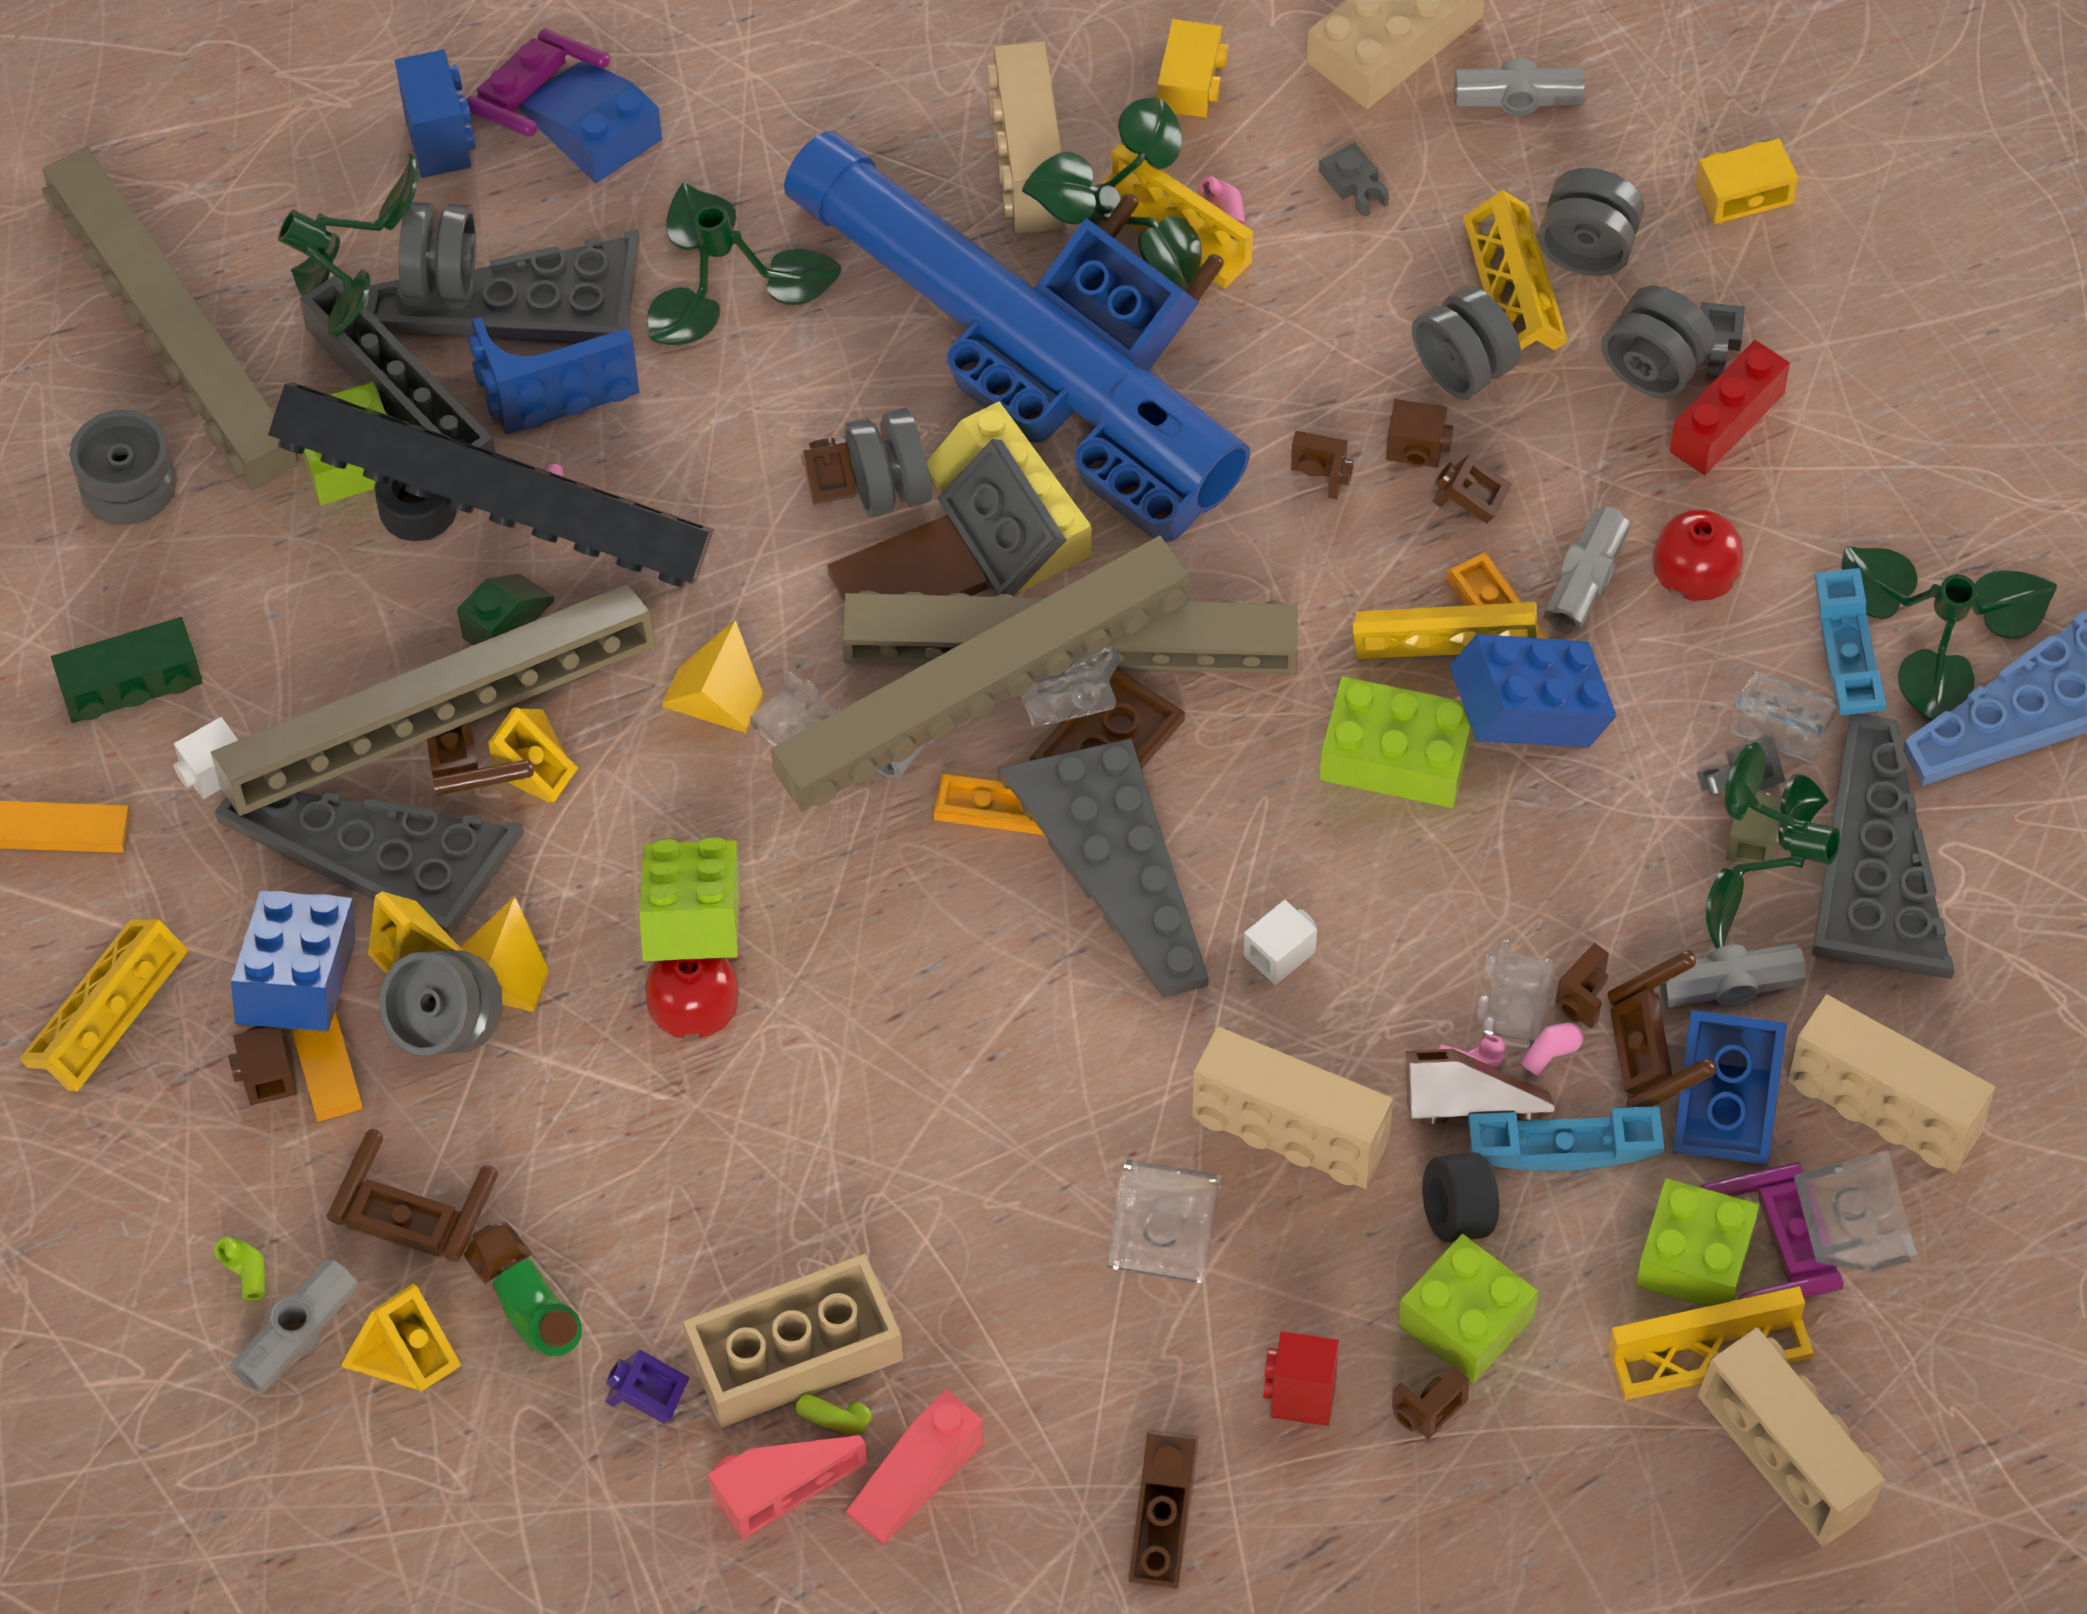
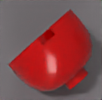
(1698, 555)
(692, 995)

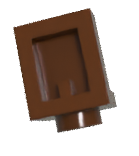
(1322, 456)
(828, 471)
(1472, 487)
(1581, 984)
(1434, 1406)

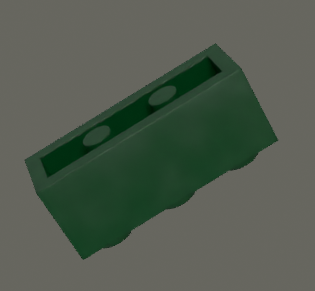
(126, 670)

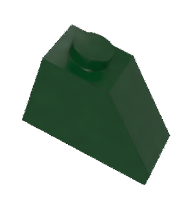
(501, 606)

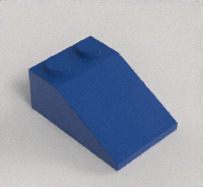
(595, 118)
(1735, 1108)

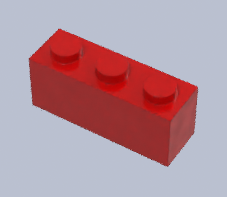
(1729, 407)

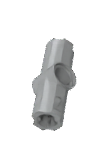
(1519, 87)
(1587, 570)
(1736, 975)
(277, 1348)

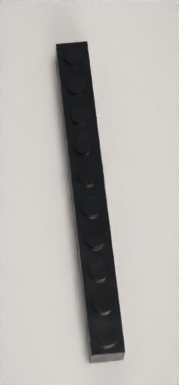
(491, 483)

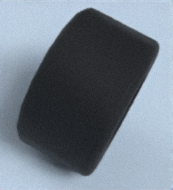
(414, 520)
(1460, 1196)

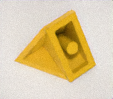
(717, 683)
(530, 736)
(403, 928)
(514, 956)
(403, 1343)

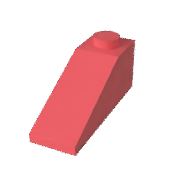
(918, 1466)
(778, 1478)

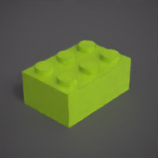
(1396, 742)
(689, 900)

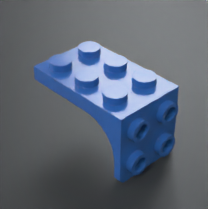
(553, 384)

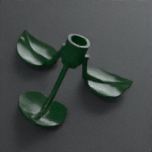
(1066, 190)
(707, 223)
(322, 246)
(1936, 681)
(1796, 834)

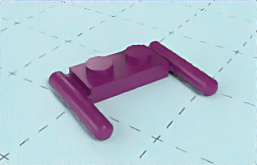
(525, 74)
(1787, 1227)

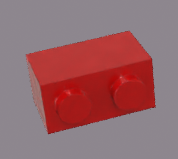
(1302, 1378)

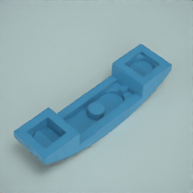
(1848, 642)
(1567, 1143)

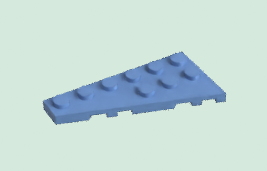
(2024, 709)

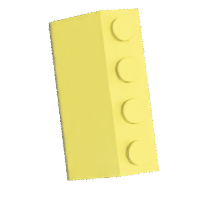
(995, 423)

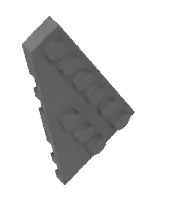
(528, 296)
(384, 847)
(1880, 887)

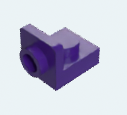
(646, 1385)

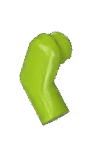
(246, 1263)
(829, 1416)

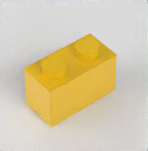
(1191, 66)
(1746, 181)

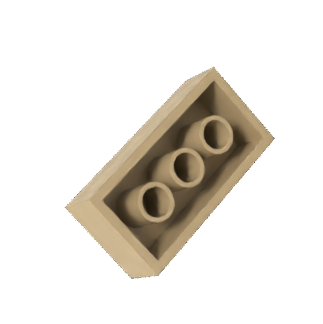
(1380, 43)
(1025, 129)
(1890, 1084)
(1291, 1108)
(793, 1340)
(1791, 1436)

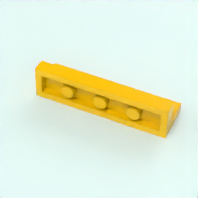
(1211, 228)
(1524, 262)
(1438, 629)
(105, 1002)
(1696, 1330)

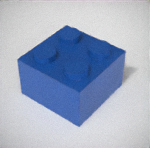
(435, 112)

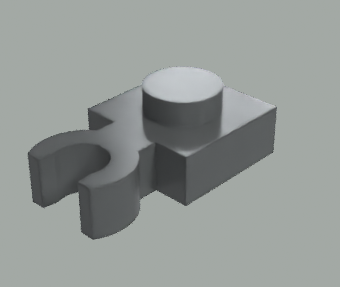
(1354, 174)

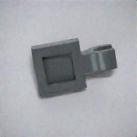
(1728, 327)
(1715, 777)

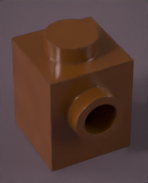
(1418, 433)
(262, 1064)

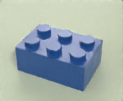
(1116, 295)
(1532, 691)
(293, 960)

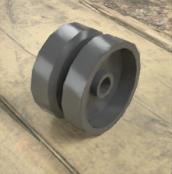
(1591, 221)
(437, 251)
(1658, 341)
(1466, 342)
(888, 462)
(123, 467)
(440, 1002)

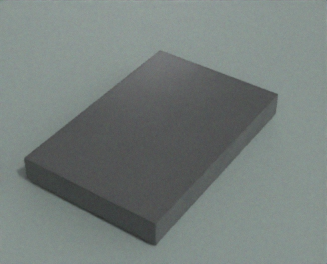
(1001, 518)

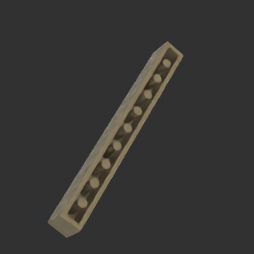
(167, 315)
(1190, 639)
(980, 674)
(433, 699)

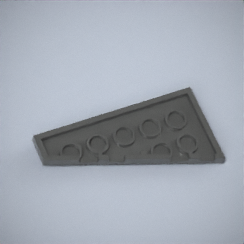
(1111, 843)

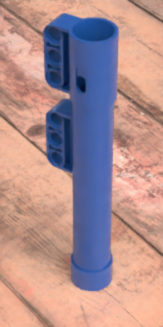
(1032, 346)

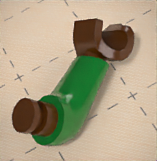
(523, 1293)

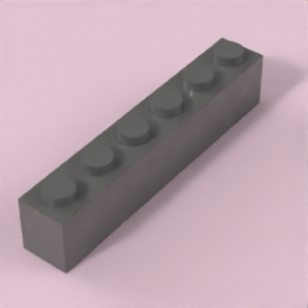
(376, 356)

